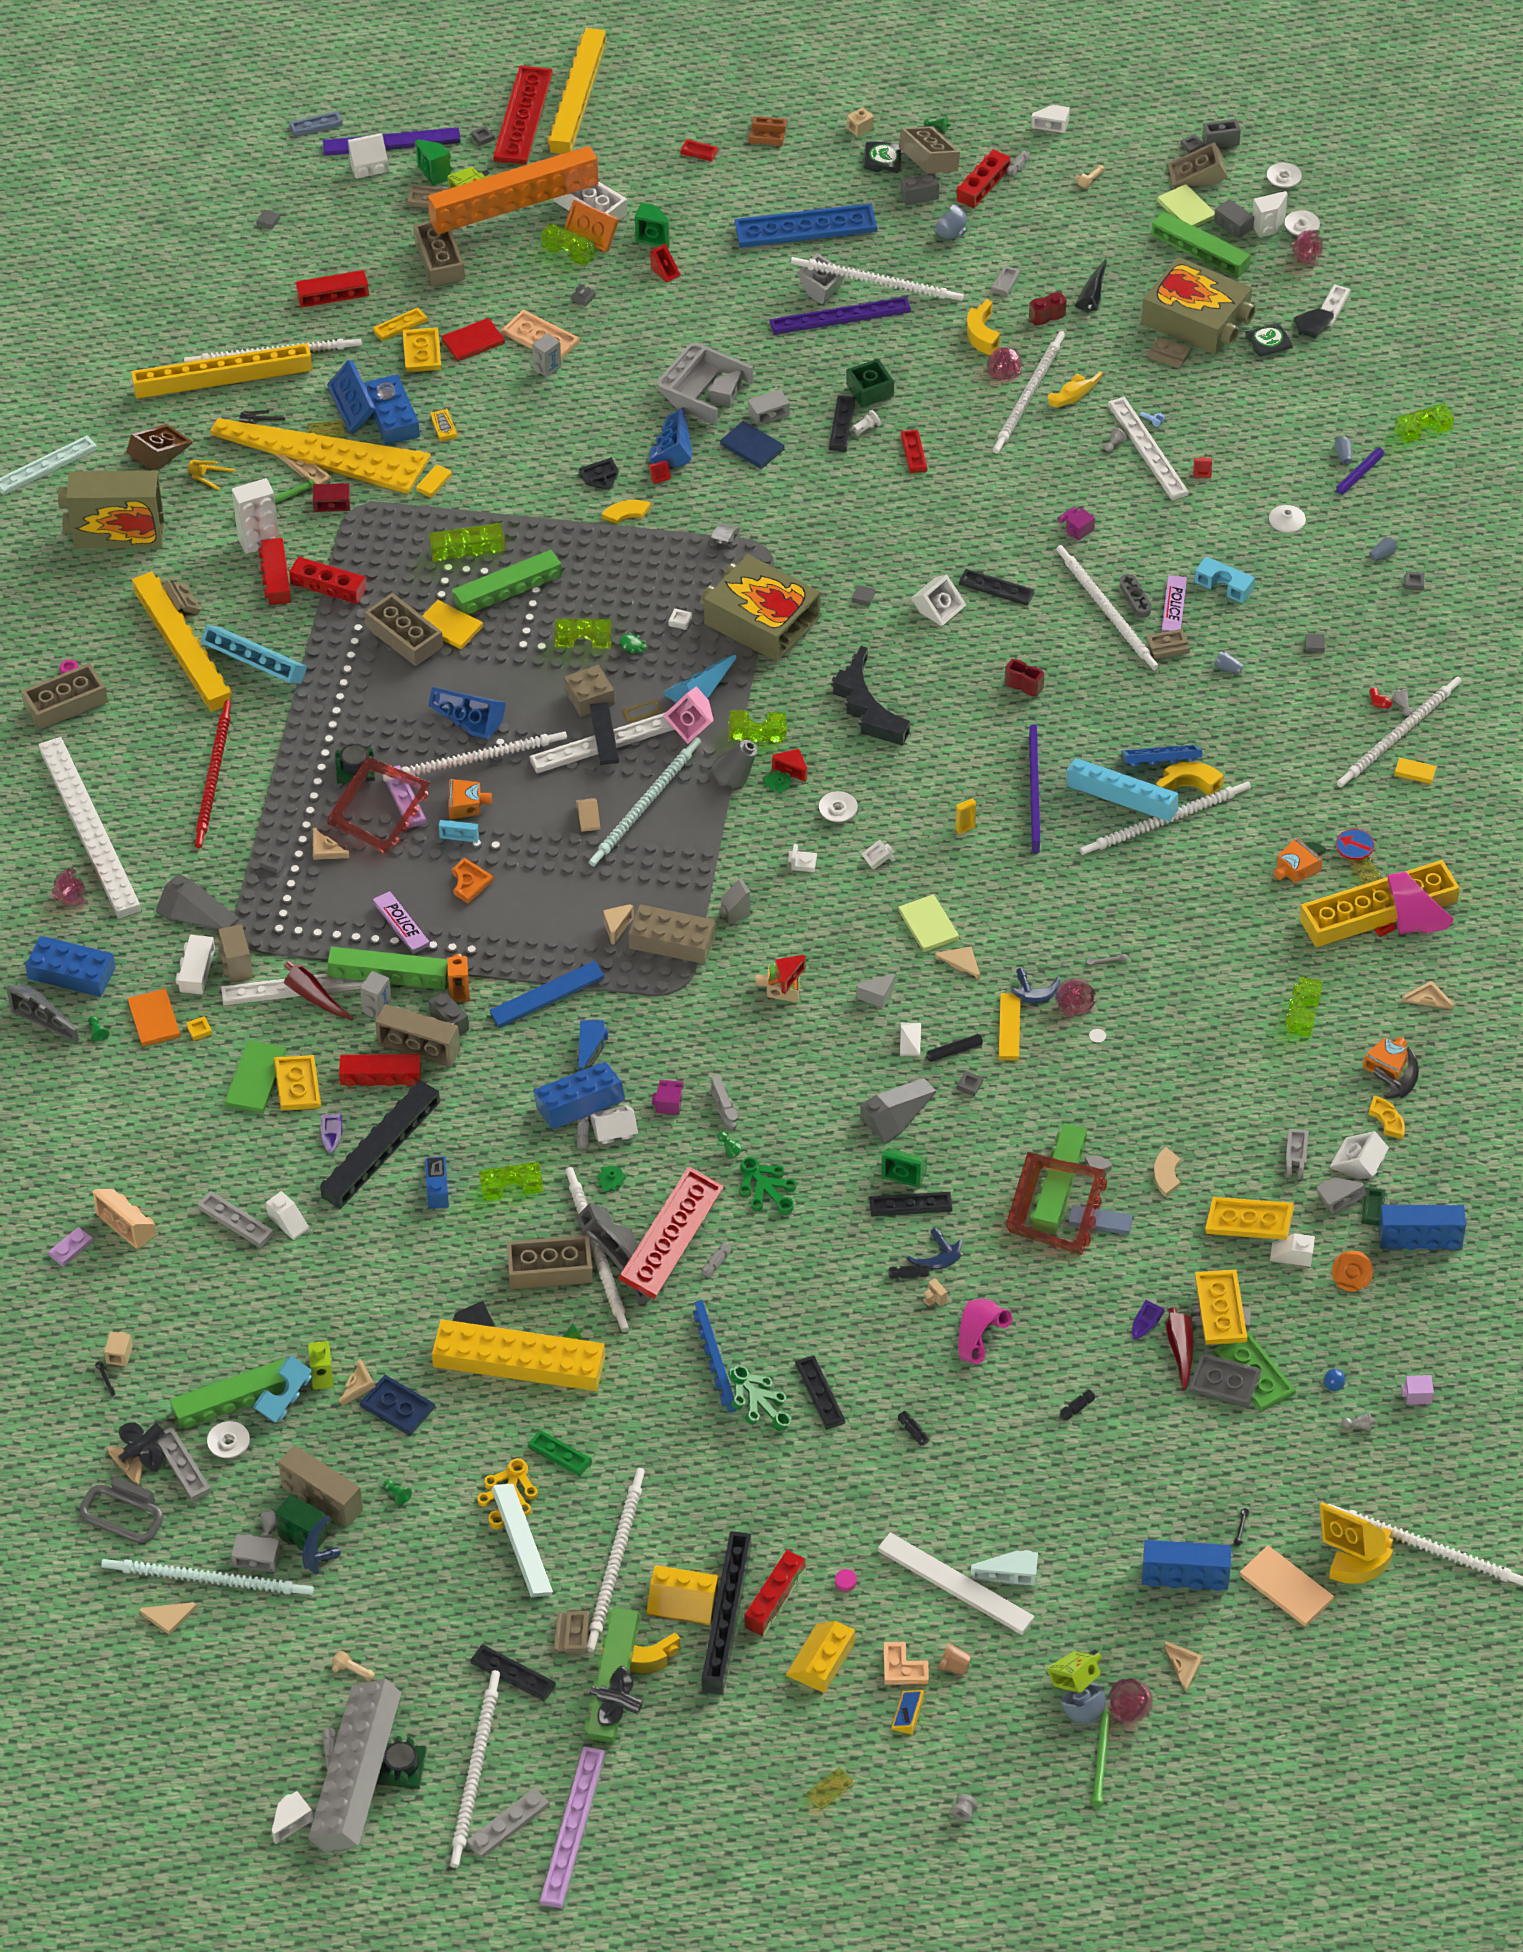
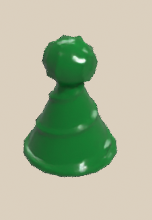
(941, 124)
(98, 1032)
(732, 1147)
(573, 1332)
(401, 1494)

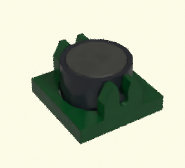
(350, 760)
(403, 1764)

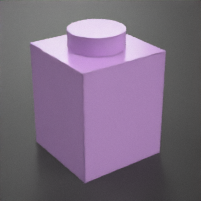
(1418, 1389)

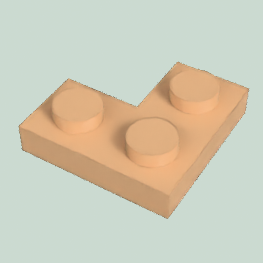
(898, 1670)

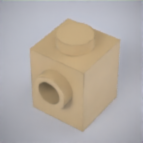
(860, 122)
(118, 1348)

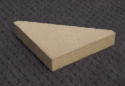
(326, 848)
(960, 959)
(1428, 995)
(358, 1384)
(131, 1468)
(168, 1616)
(1184, 1662)

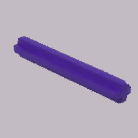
(1359, 471)

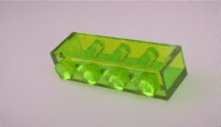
(466, 542)

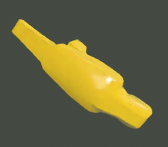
(1073, 390)

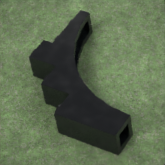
(874, 718)

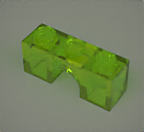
(580, 248)
(1436, 417)
(596, 630)
(743, 728)
(1306, 994)
(525, 1175)

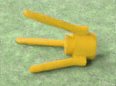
(197, 468)

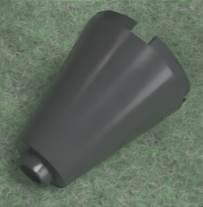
(735, 764)

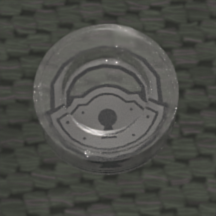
(385, 390)

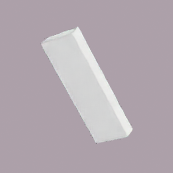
(1335, 301)

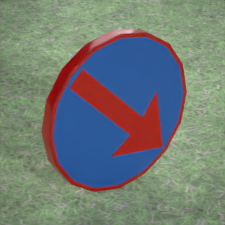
(1355, 844)

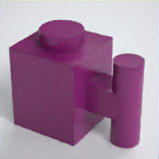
(1077, 522)
(668, 1097)

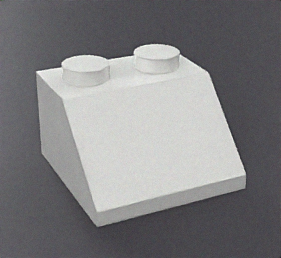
(368, 156)
(1269, 213)
(939, 600)
(614, 1124)
(1360, 1155)

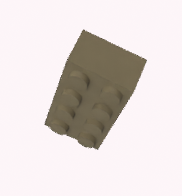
(929, 150)
(438, 254)
(403, 629)
(64, 696)
(672, 934)
(417, 1034)
(549, 1262)
(320, 1486)

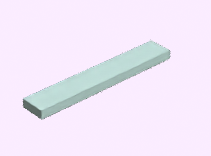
(46, 464)
(522, 1540)

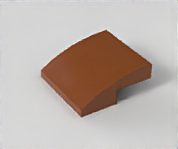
(768, 131)

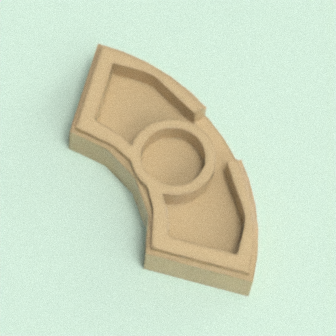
(1165, 1172)

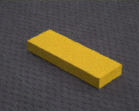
(398, 324)

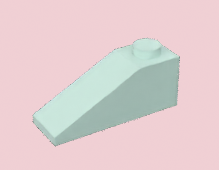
(1013, 1567)

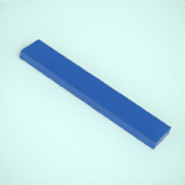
(546, 994)

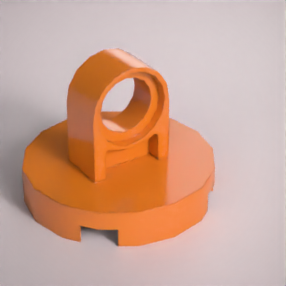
(1352, 1270)

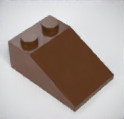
(157, 446)

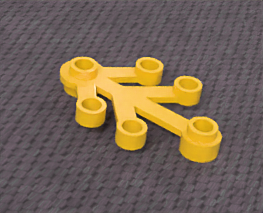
(513, 1477)

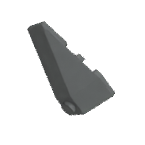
(190, 903)
(36, 1008)
(892, 1110)

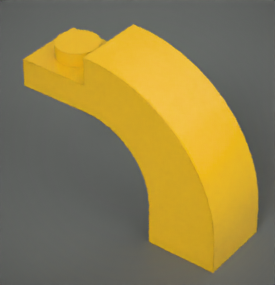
(978, 334)
(1192, 774)
(1354, 1570)
(654, 1657)

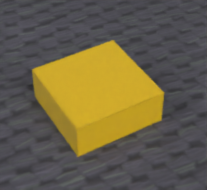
(199, 1028)

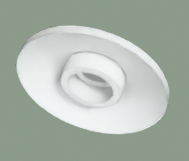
(1284, 175)
(1300, 221)
(1287, 518)
(838, 806)
(225, 1433)

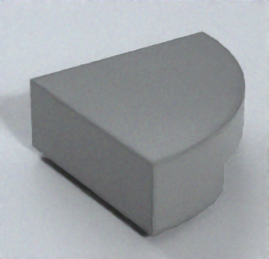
(1099, 1162)

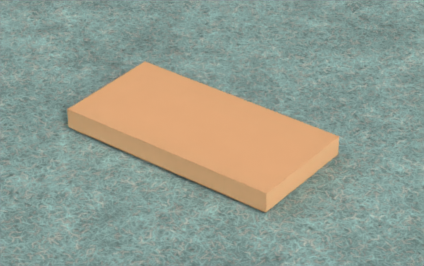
(529, 328)
(1286, 1586)

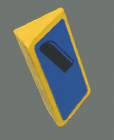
(908, 1711)

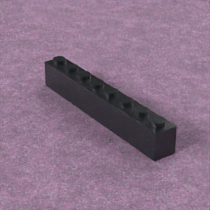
(379, 1144)
(726, 1613)

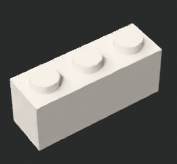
(195, 964)

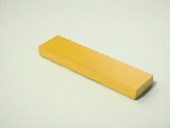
(1009, 1027)

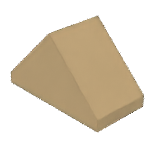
(588, 814)
(617, 920)

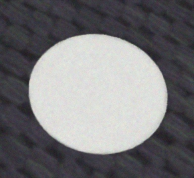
(1097, 1035)

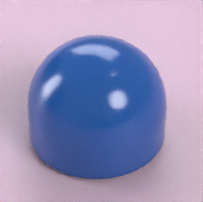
(1334, 1380)

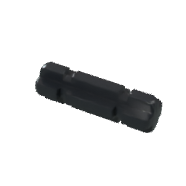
(908, 1271)
(1077, 1404)
(913, 1428)

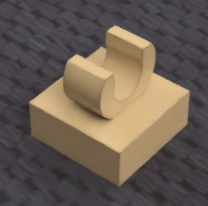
(935, 1293)

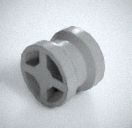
(964, 1807)

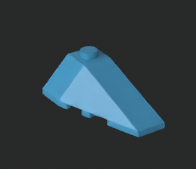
(704, 680)

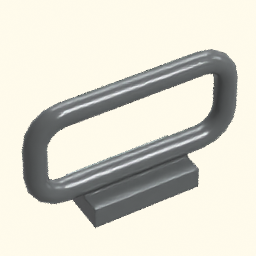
(127, 1493)

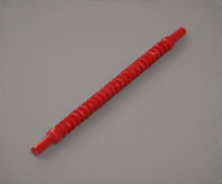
(213, 773)

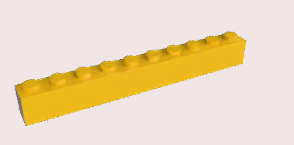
(577, 91)
(221, 370)
(181, 641)

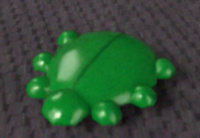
(632, 643)
(777, 781)
(610, 1178)

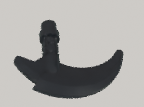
(1406, 1083)

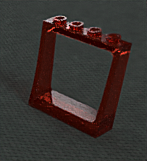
(372, 765)
(1024, 1195)

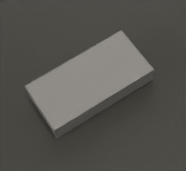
(1005, 281)

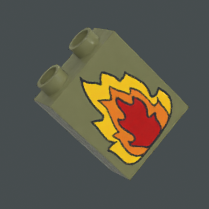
(1198, 306)
(113, 509)
(761, 607)

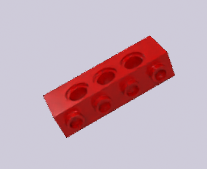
(983, 178)
(327, 580)

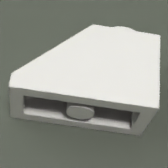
(1051, 118)
(286, 1215)
(1294, 1250)
(290, 1816)

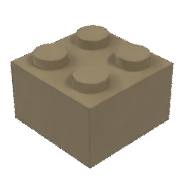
(588, 688)
(234, 953)

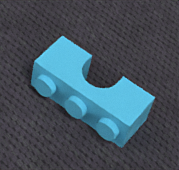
(1212, 572)
(295, 1375)

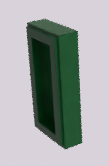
(1372, 1205)

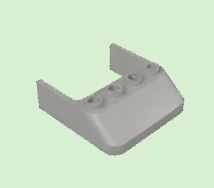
(691, 376)

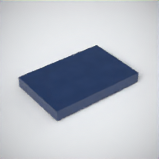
(752, 444)
(397, 1405)

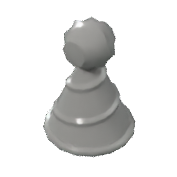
(1117, 437)
(1401, 698)
(1363, 1422)
(269, 1523)

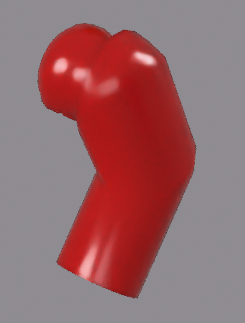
(1379, 700)

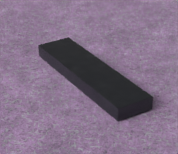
(842, 423)
(996, 587)
(604, 733)
(910, 1204)
(820, 1392)
(513, 1672)

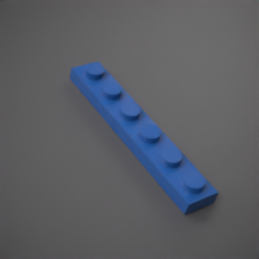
(711, 1348)

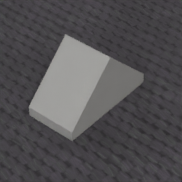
(876, 990)

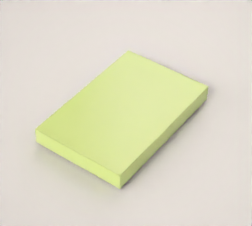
(1186, 206)
(928, 923)

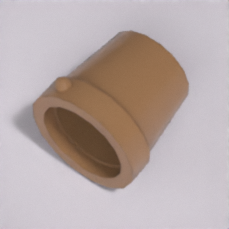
(955, 1660)

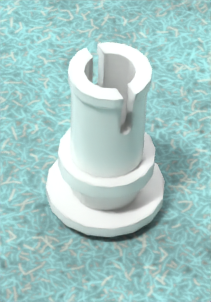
(868, 422)

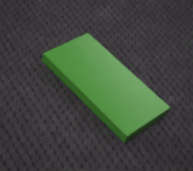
(254, 1077)
(1273, 1385)

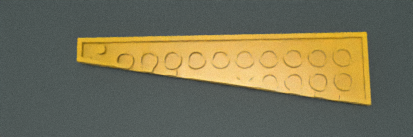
(368, 462)

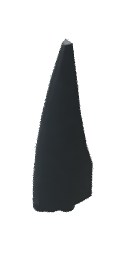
(1091, 293)

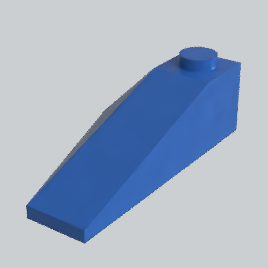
(674, 441)
(473, 713)

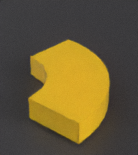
(626, 509)
(1388, 1116)

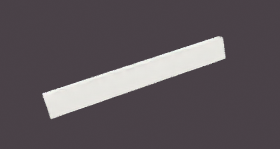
(1148, 448)
(587, 747)
(277, 989)
(956, 1583)

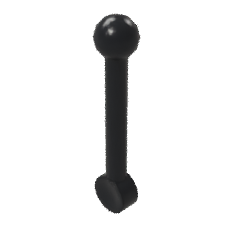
(99, 1365)
(1244, 1513)

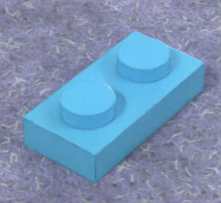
(458, 831)

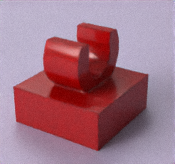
(1202, 467)
(659, 471)

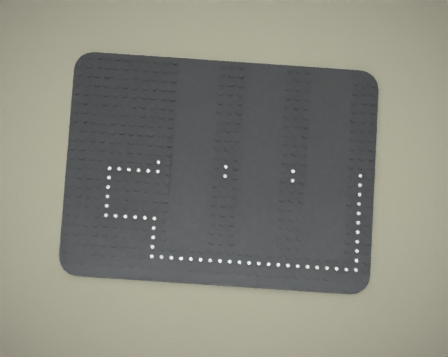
(545, 896)

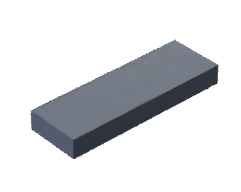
(316, 124)
(1105, 1220)

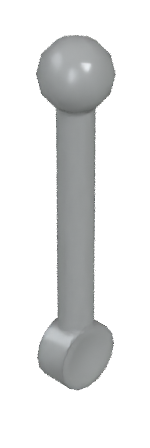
(1090, 962)

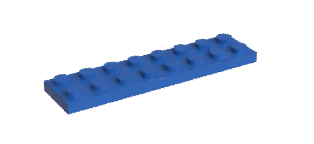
(805, 225)

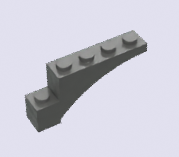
(614, 1239)

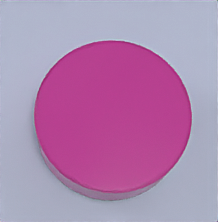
(68, 665)
(845, 1580)

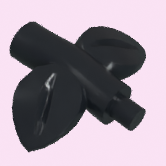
(141, 1444)
(616, 1698)

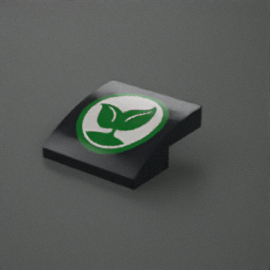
(882, 156)
(1268, 339)

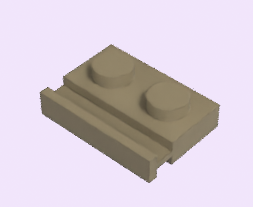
(419, 195)
(1169, 352)
(182, 597)
(1168, 644)
(572, 1632)

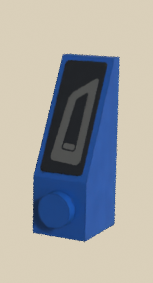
(591, 1042)
(436, 1182)

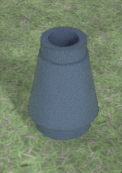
(1344, 449)
(1383, 548)
(1228, 663)

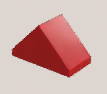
(663, 263)
(790, 762)
(789, 970)

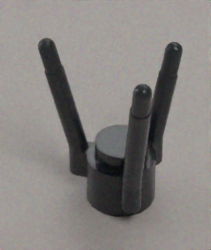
(250, 416)

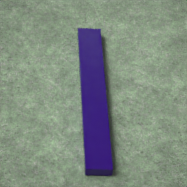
(397, 140)
(839, 315)
(1034, 788)

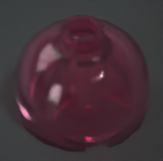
(1308, 246)
(1004, 364)
(68, 887)
(1075, 993)
(1130, 1700)

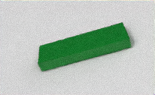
(559, 1453)

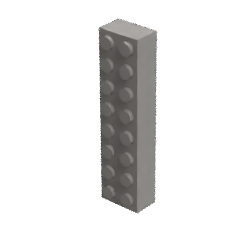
(355, 1765)

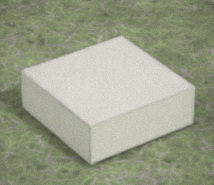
(680, 619)

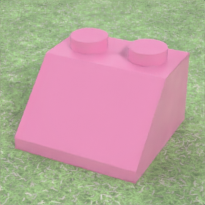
(690, 715)

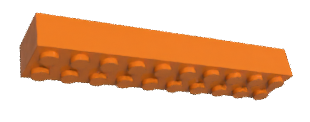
(513, 189)

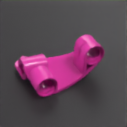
(1415, 907)
(975, 1319)

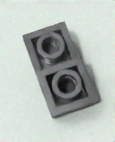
(725, 533)

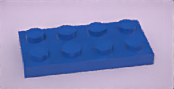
(351, 396)
(1155, 755)

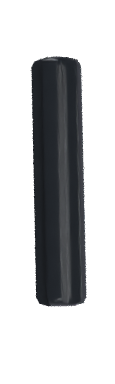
(954, 1047)

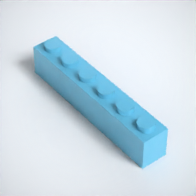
(253, 654)
(1122, 789)

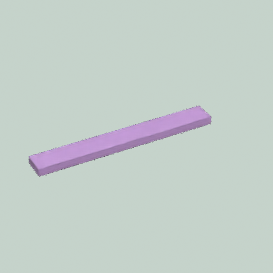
(572, 1827)

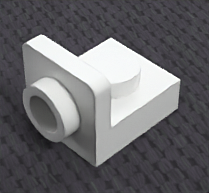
(878, 854)
(802, 860)

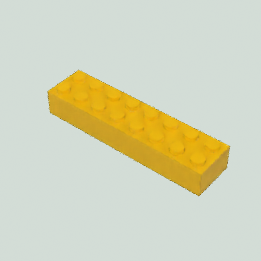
(1371, 905)
(518, 1355)

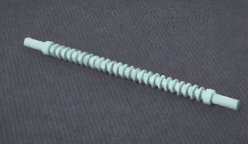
(605, 847)
(287, 1587)

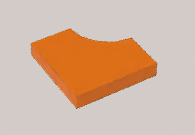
(470, 879)

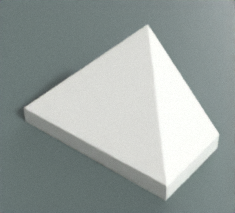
(910, 1039)

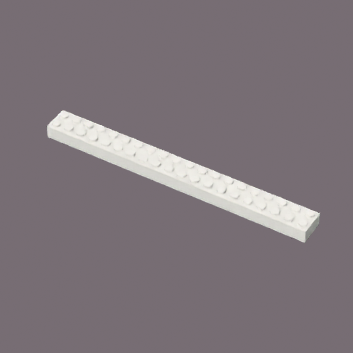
(89, 828)

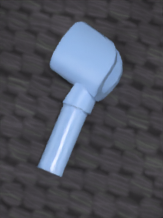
(1156, 419)

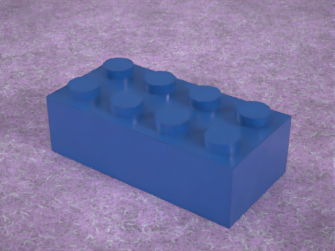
(395, 415)
(70, 966)
(579, 1095)
(1422, 1227)
(1186, 1565)

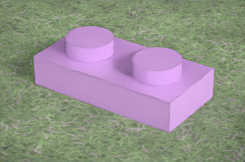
(70, 1246)

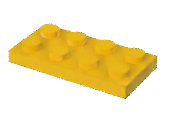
(1249, 1218)
(1220, 1307)

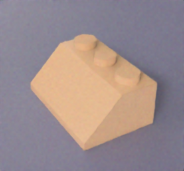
(123, 1217)

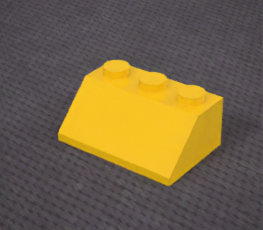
(1351, 1533)
(682, 1595)
(822, 1655)

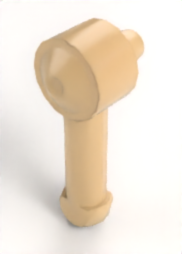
(1085, 180)
(342, 1661)

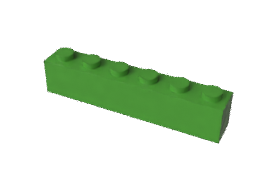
(1200, 244)
(507, 582)
(399, 968)
(1058, 1183)
(227, 1395)
(618, 1651)

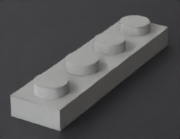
(235, 1219)
(183, 1465)
(508, 1823)

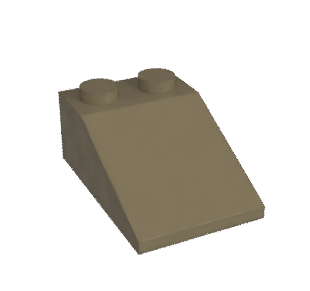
(1199, 167)

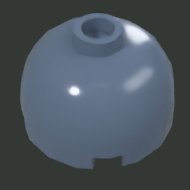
(952, 224)
(1084, 1706)

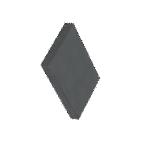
(1225, 1380)

